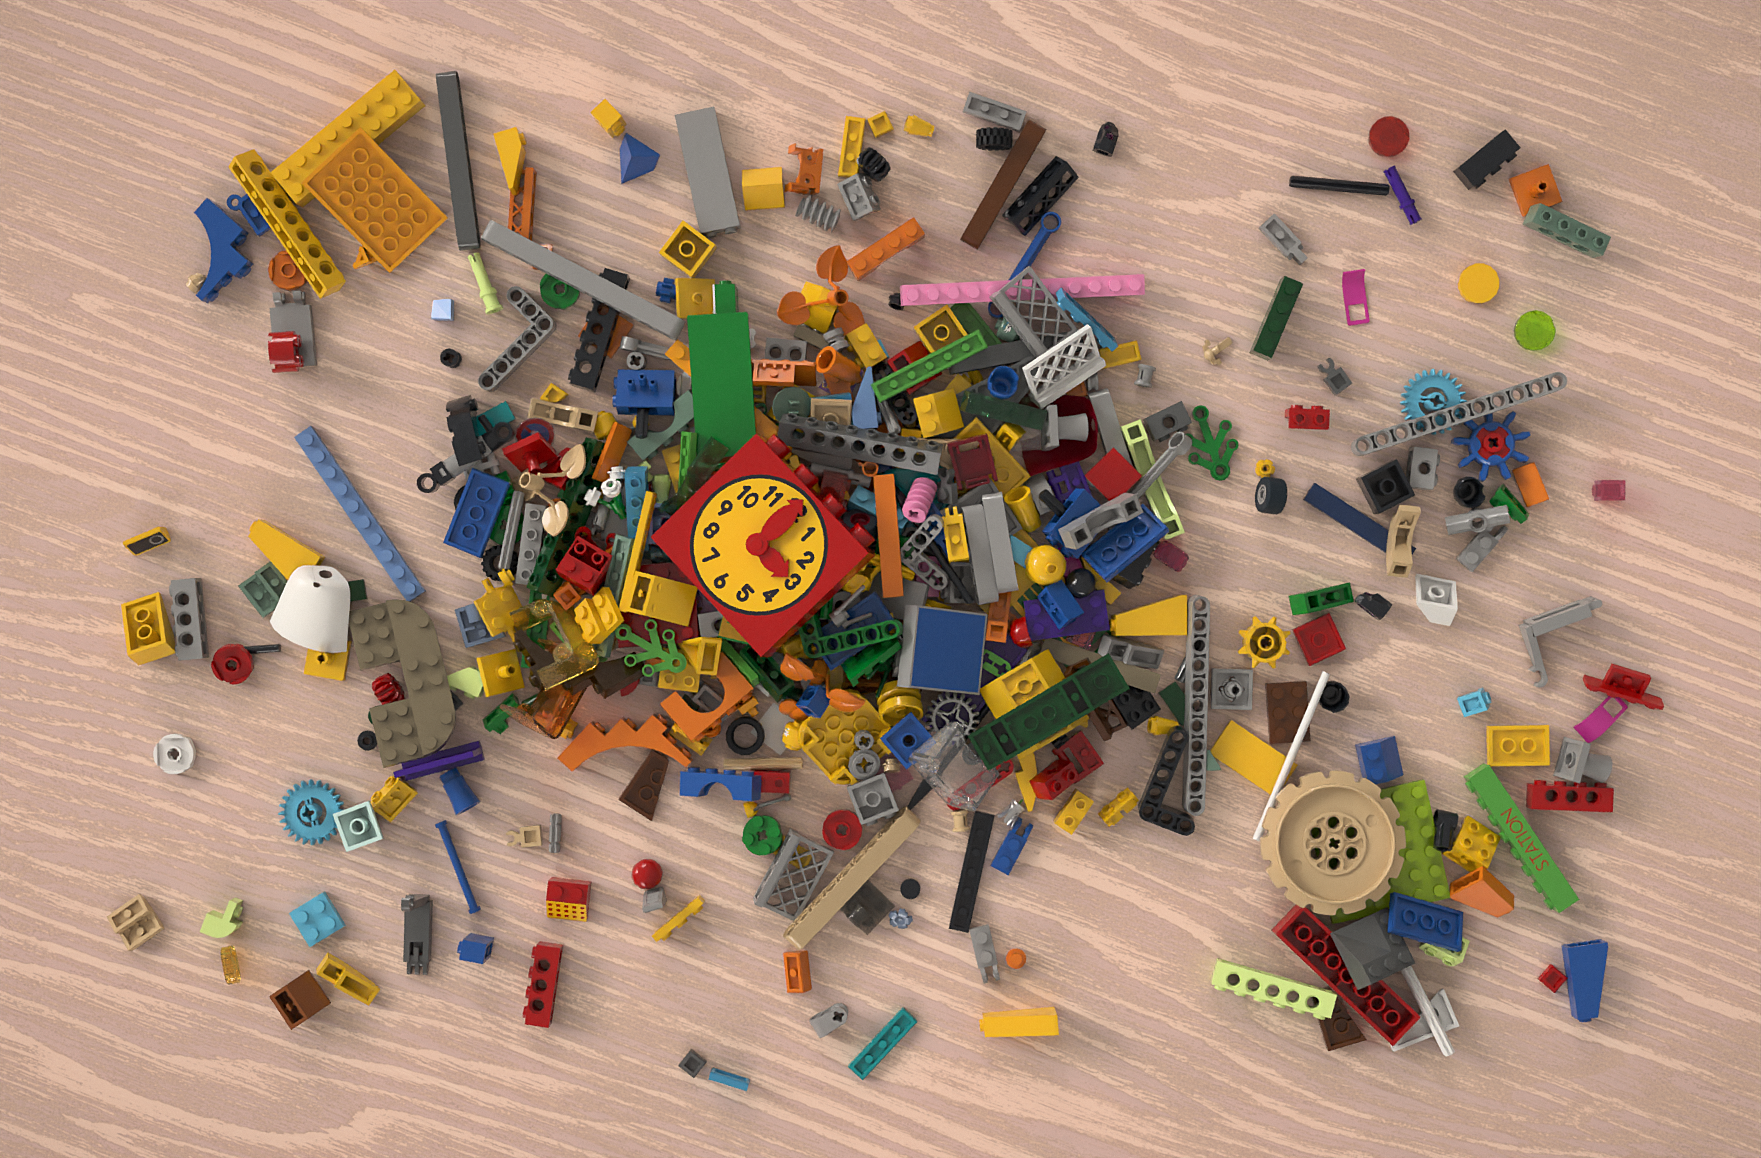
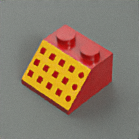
(568, 899)

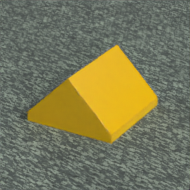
(763, 188)

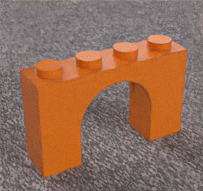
(694, 723)

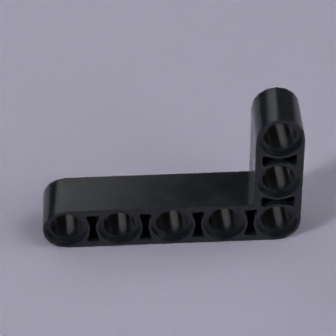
(1163, 783)

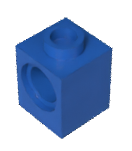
(813, 701)

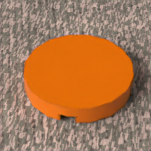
(285, 272)

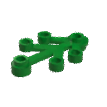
(1212, 446)

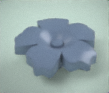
(900, 918)

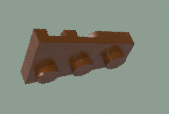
(645, 786)
(1340, 1028)

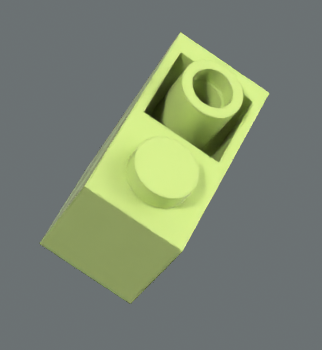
(467, 680)

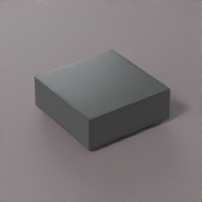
(692, 1063)

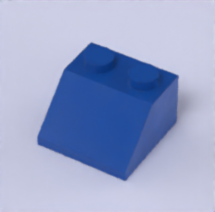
(1379, 760)

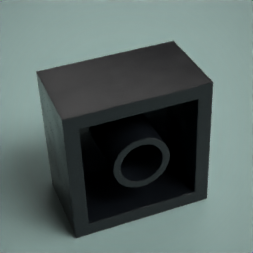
(1385, 487)

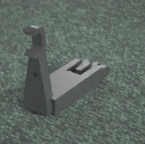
(417, 931)

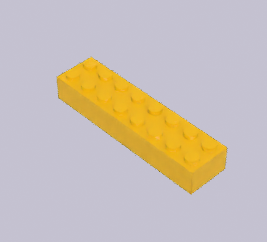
(377, 112)

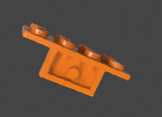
(783, 373)

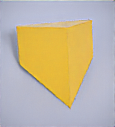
(703, 654)

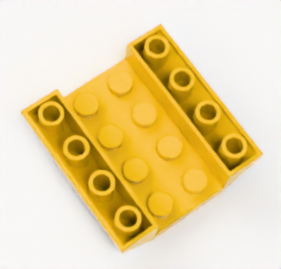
(1022, 685)

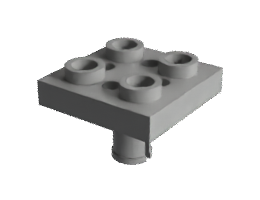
(1233, 689)

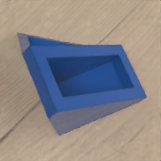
(636, 158)

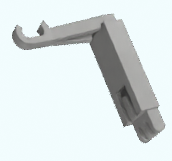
(1550, 621)

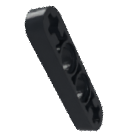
(898, 410)

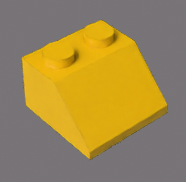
(938, 412)

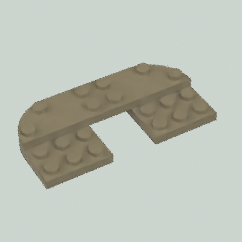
(406, 635)

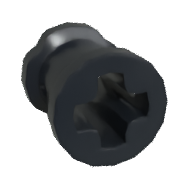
(446, 355)

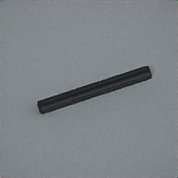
(1339, 185)

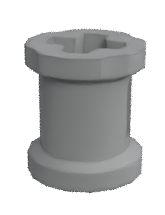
(630, 361)
(1145, 375)

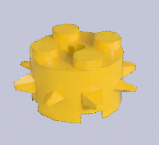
(1252, 646)

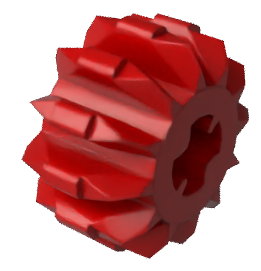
(387, 689)

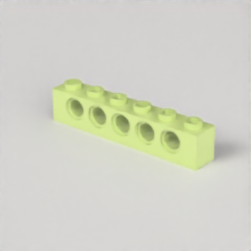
(1325, 997)

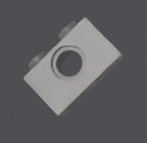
(1416, 457)

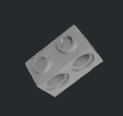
(786, 347)

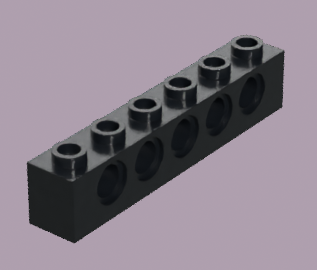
(590, 380)

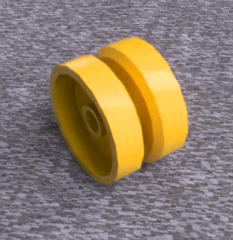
(898, 702)

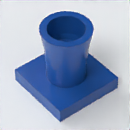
(895, 738)

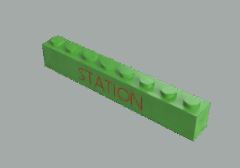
(1521, 838)

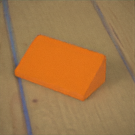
(1530, 484)
(797, 971)

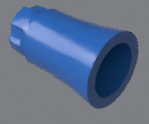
(458, 791)

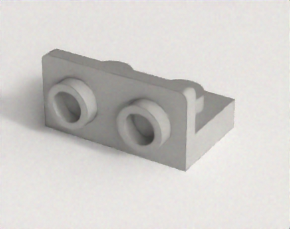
(859, 196)

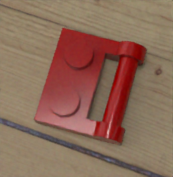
(1083, 753)

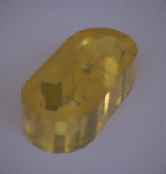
(230, 965)

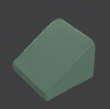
(1211, 763)

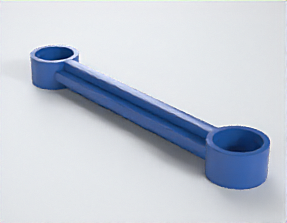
(1032, 251)

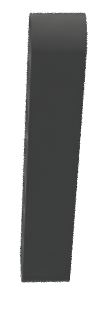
(1002, 355)

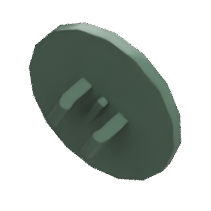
(793, 401)

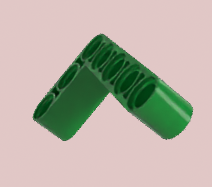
(844, 637)

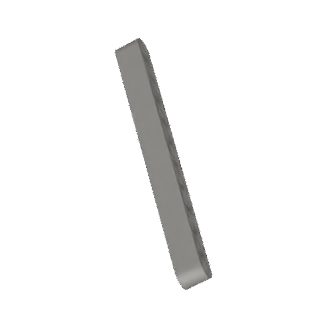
(583, 280)
(1468, 412)
(1191, 696)

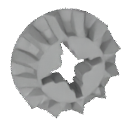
(870, 768)

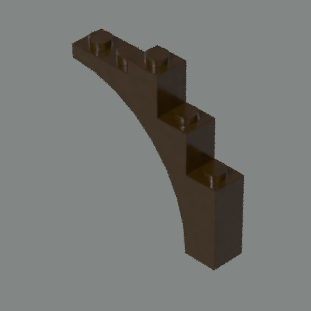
(605, 678)

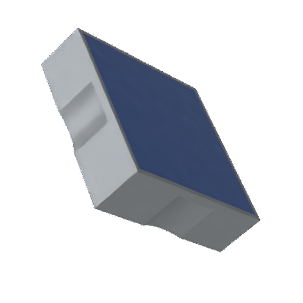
(942, 649)

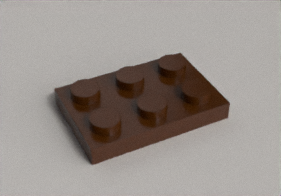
(1285, 710)

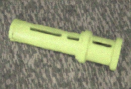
(487, 292)

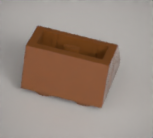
(300, 999)

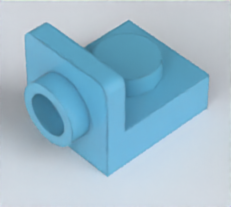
(1474, 702)

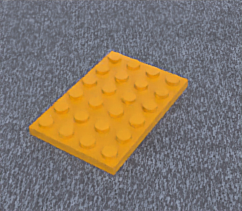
(374, 200)

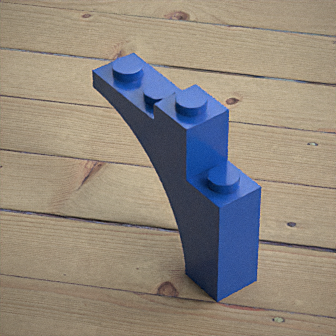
(226, 259)

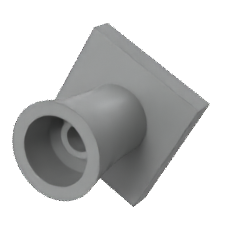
(1065, 427)
(1576, 761)

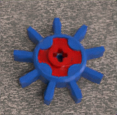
(1502, 447)

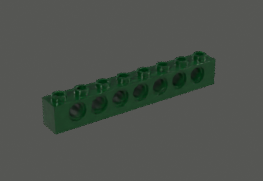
(578, 515)

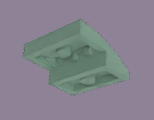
(264, 589)

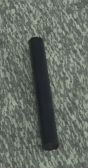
(263, 648)

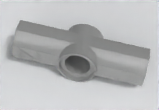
(1490, 517)

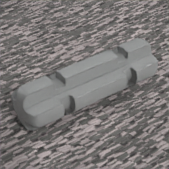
(555, 833)

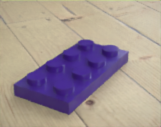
(1093, 619)

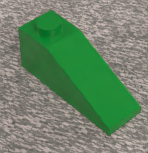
(1321, 599)

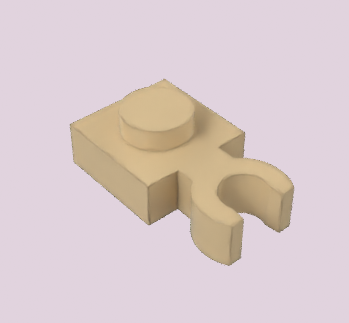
(528, 836)

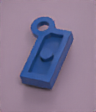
(250, 212)

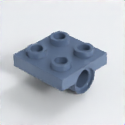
(473, 627)

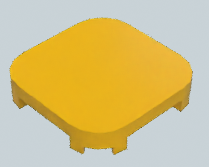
(831, 739)

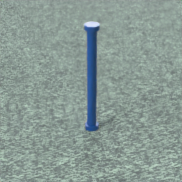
(457, 867)

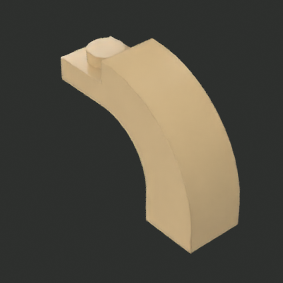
(563, 415)
(1400, 541)

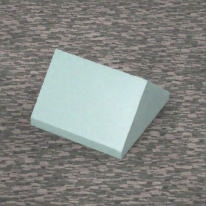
(358, 826)

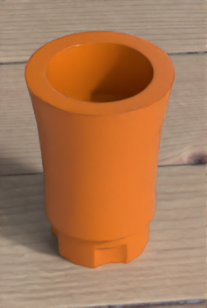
(835, 364)

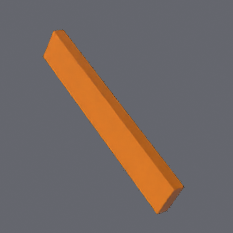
(888, 536)

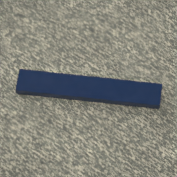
(1348, 517)

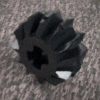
(873, 164)

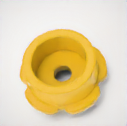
(1264, 463)
(506, 577)

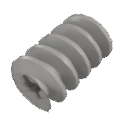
(818, 213)

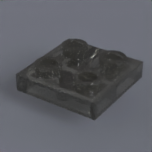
(867, 907)

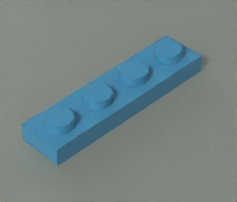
(1079, 314)

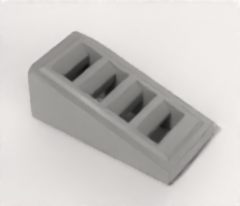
(654, 899)

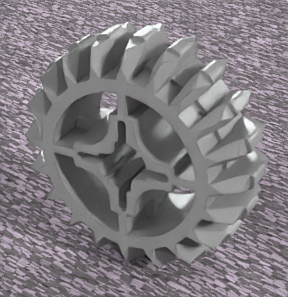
(959, 702)

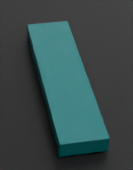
(882, 1043)

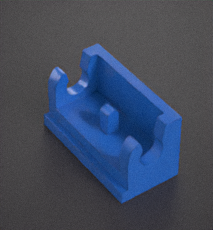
(1060, 604)

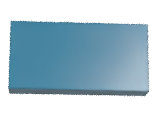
(729, 1079)

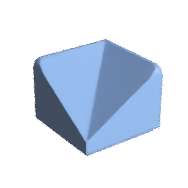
(443, 310)

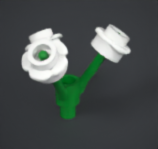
(611, 489)

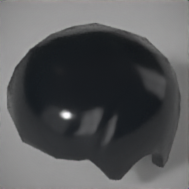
(1469, 492)
(1081, 582)
(1334, 697)

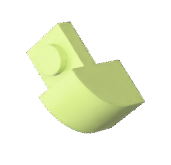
(222, 925)

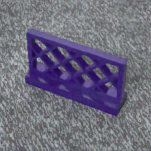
(442, 761)

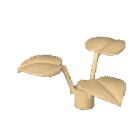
(556, 516)

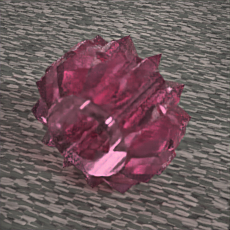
(1171, 556)

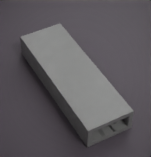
(707, 172)

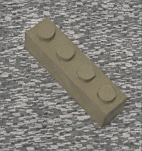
(812, 337)

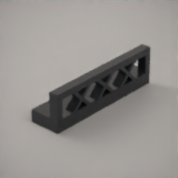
(1038, 192)

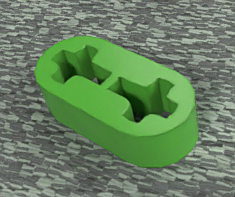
(996, 659)

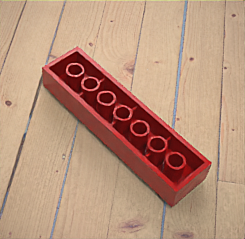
(1315, 946)

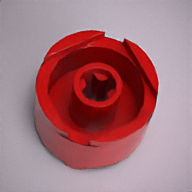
(284, 351)

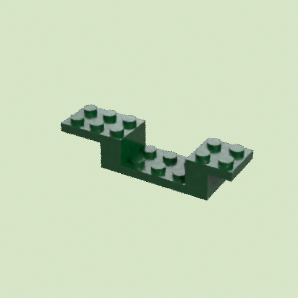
(1048, 712)

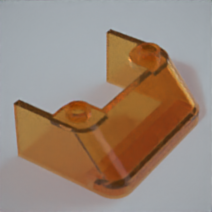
(550, 708)

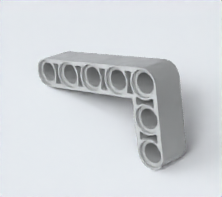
(521, 342)

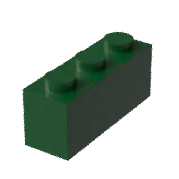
(768, 673)

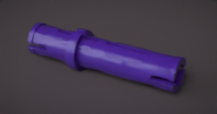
(1402, 195)

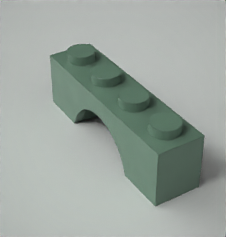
(683, 415)

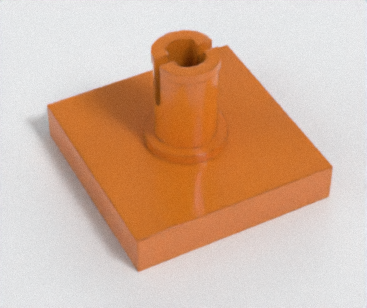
(1535, 188)

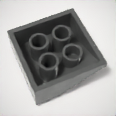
(1370, 950)

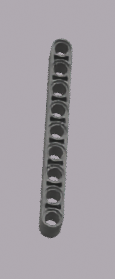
(458, 160)

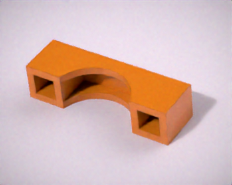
(885, 248)

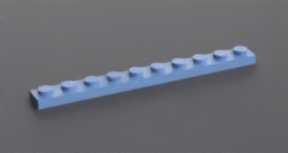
(359, 514)

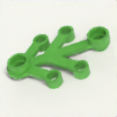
(653, 649)

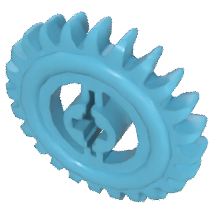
(1413, 396)
(292, 817)

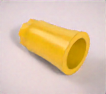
(1023, 508)

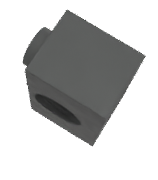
(1175, 412)

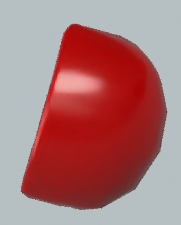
(1019, 633)
(646, 874)

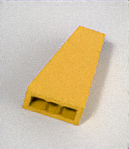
(282, 549)
(1156, 618)
(1020, 1023)

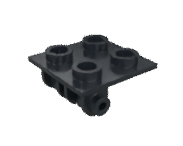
(1136, 706)

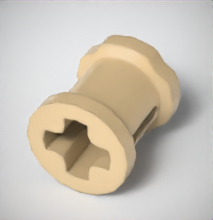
(960, 820)

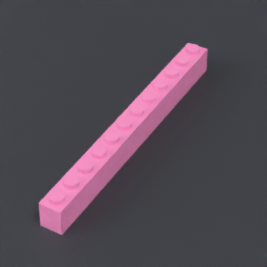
(981, 291)

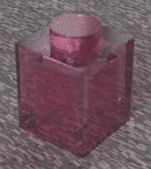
(1609, 490)

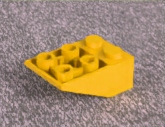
(661, 598)

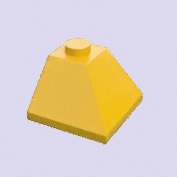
(822, 314)

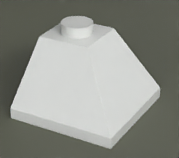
(1436, 598)

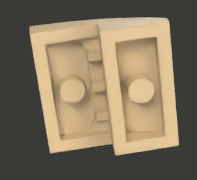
(135, 922)

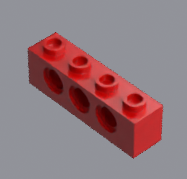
(1601, 802)
(543, 1016)

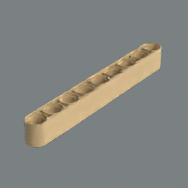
(851, 878)

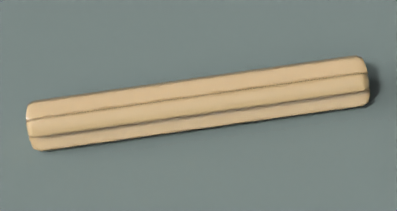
(763, 763)

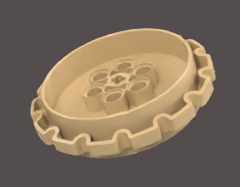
(1374, 841)

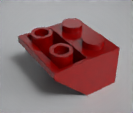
(907, 357)
(584, 565)

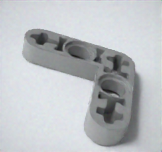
(918, 555)

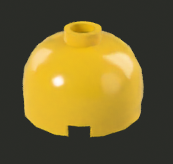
(1045, 565)

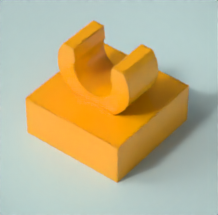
(749, 706)

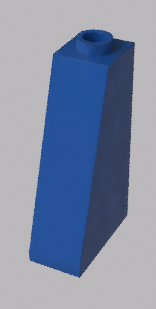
(1585, 973)

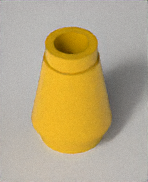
(918, 126)
(1159, 725)

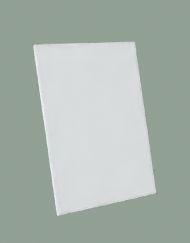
(773, 725)

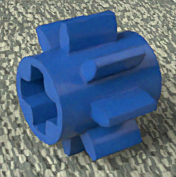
(666, 290)

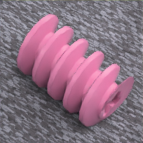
(919, 499)

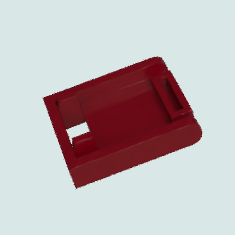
(973, 464)

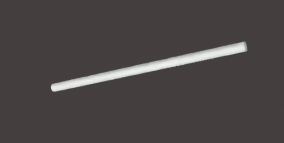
(1294, 749)

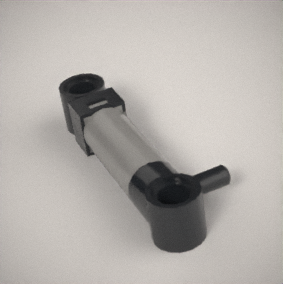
(448, 470)

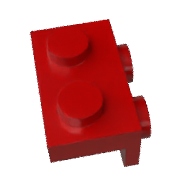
(1313, 418)

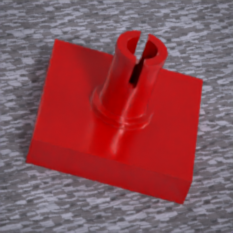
(529, 453)

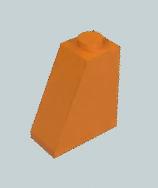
(1482, 892)

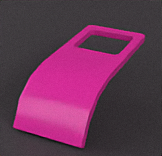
(1354, 293)
(1598, 721)

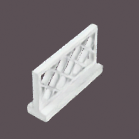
(1068, 377)

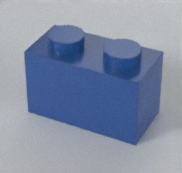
(475, 948)

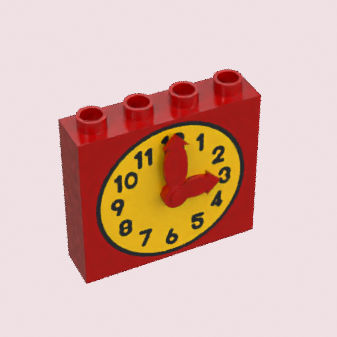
(764, 544)

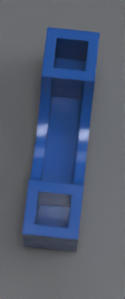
(741, 786)

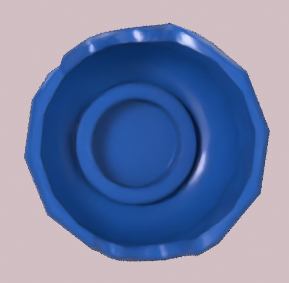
(1002, 382)

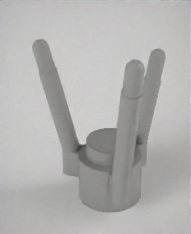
(840, 616)

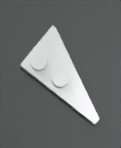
(1421, 1029)

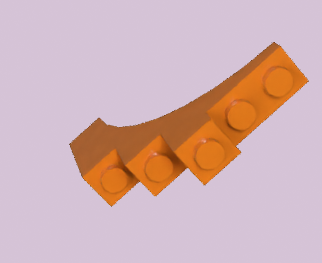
(650, 735)

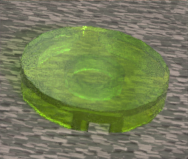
(1534, 330)

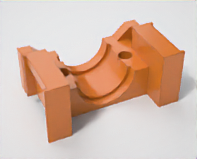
(809, 170)

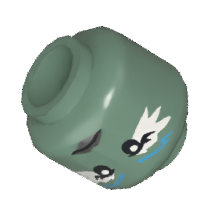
(1005, 331)

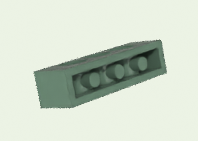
(1566, 230)

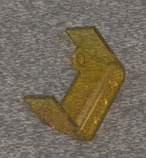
(570, 657)

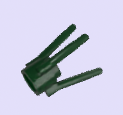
(886, 666)

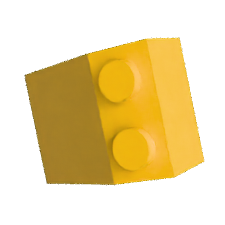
(147, 629)

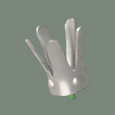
(1014, 810)

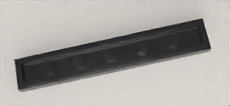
(971, 871)

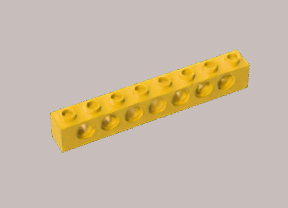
(287, 223)

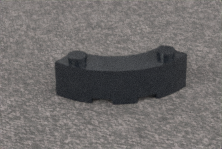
(464, 426)

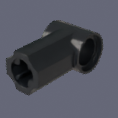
(1445, 825)

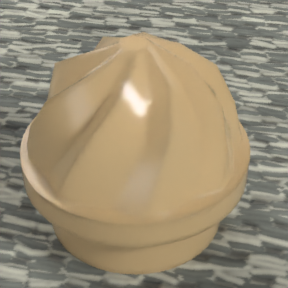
(195, 282)

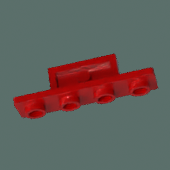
(1625, 684)

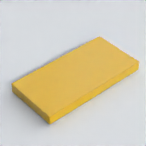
(1250, 756)

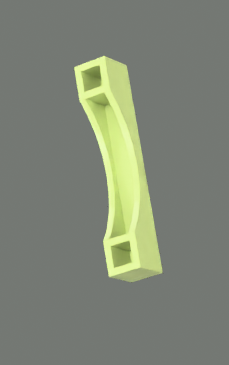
(1157, 496)

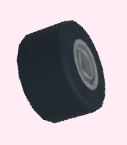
(1271, 495)

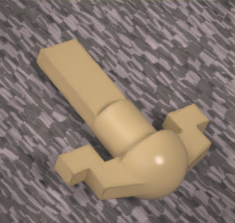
(1210, 353)

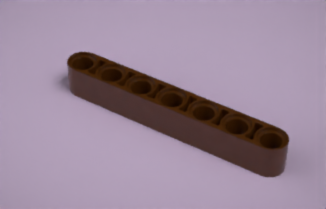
(1003, 184)

